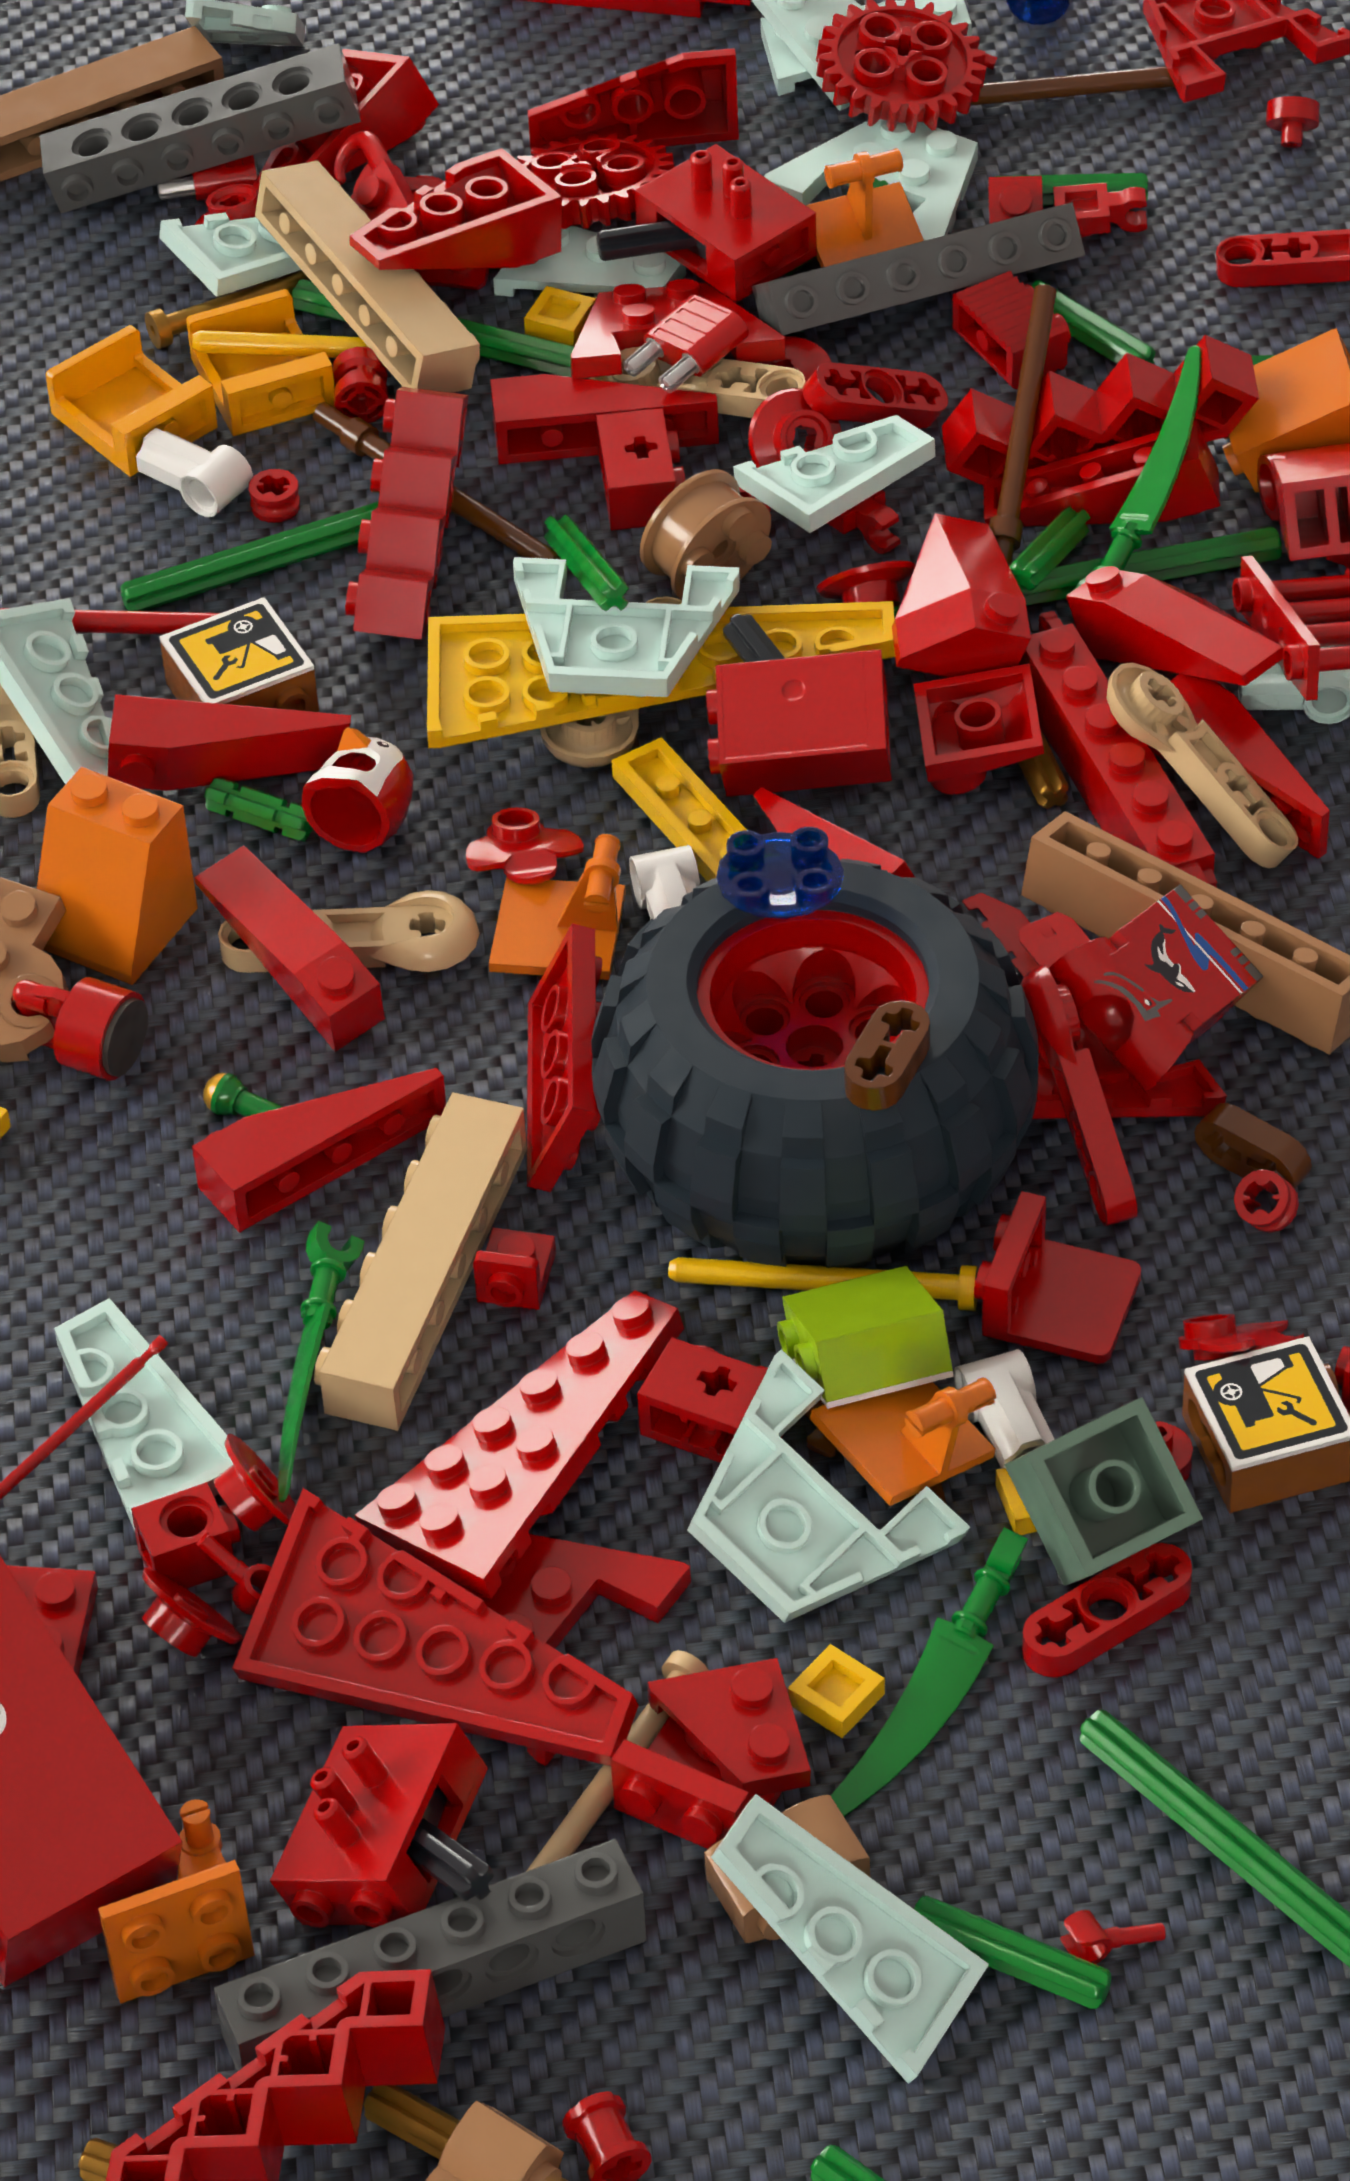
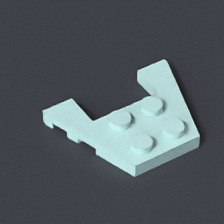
(933, 173)
(615, 650)
(788, 1526)

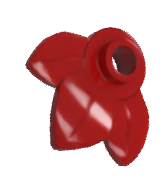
(522, 847)
(1218, 1336)

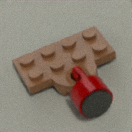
(90, 1027)

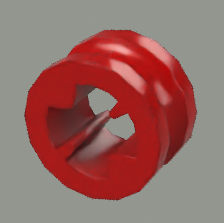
(274, 495)
(1260, 1219)

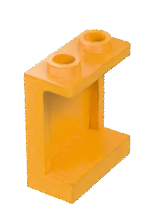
(260, 388)
(120, 395)

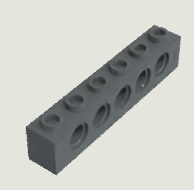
(199, 128)
(919, 270)
(474, 1947)

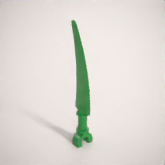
(1160, 471)
(318, 1312)
(939, 1681)

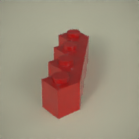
(1081, 420)
(411, 514)
(299, 2087)

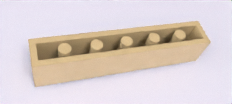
(386, 308)
(421, 1262)

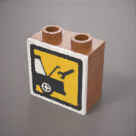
(240, 660)
(1268, 1423)

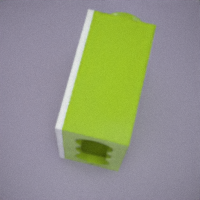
(866, 1336)

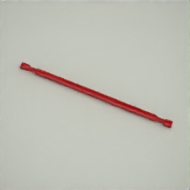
(80, 1417)

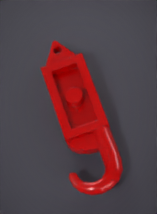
(380, 182)

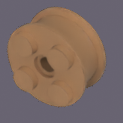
(705, 526)

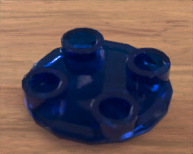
(779, 872)

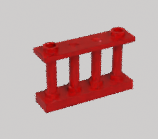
(1283, 613)

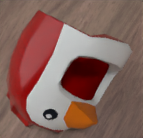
(359, 793)

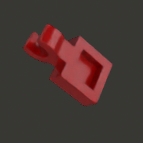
(1098, 208)
(873, 520)

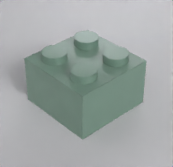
(1103, 1491)

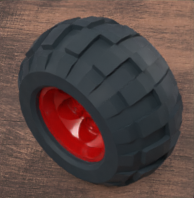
(732, 1052)

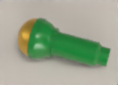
(227, 1095)

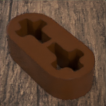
(876, 1051)
(1250, 1144)

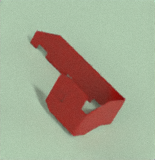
(1029, 942)

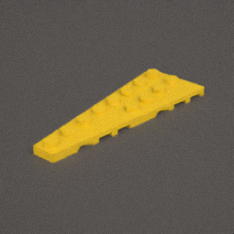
(492, 684)

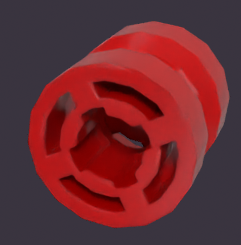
(360, 384)

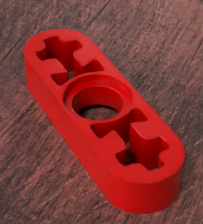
(841, 394)
(1095, 1635)

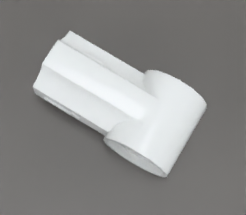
(203, 477)
(663, 878)
(1014, 1420)

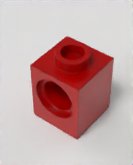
(173, 1525)

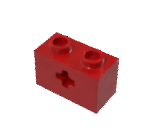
(636, 465)
(696, 1398)

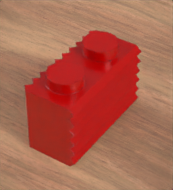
(996, 321)

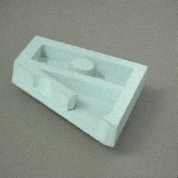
(245, 24)

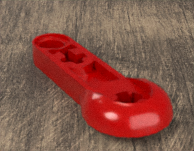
(1294, 258)
(1080, 1096)

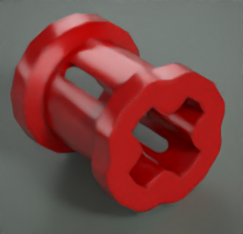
(606, 2138)

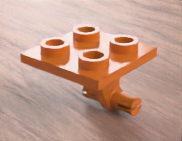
(867, 217)
(538, 916)
(910, 1436)
(182, 1925)

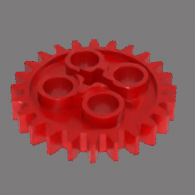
(901, 64)
(598, 175)

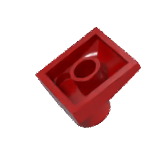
(977, 725)

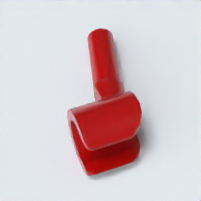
(243, 1593)
(1094, 1943)

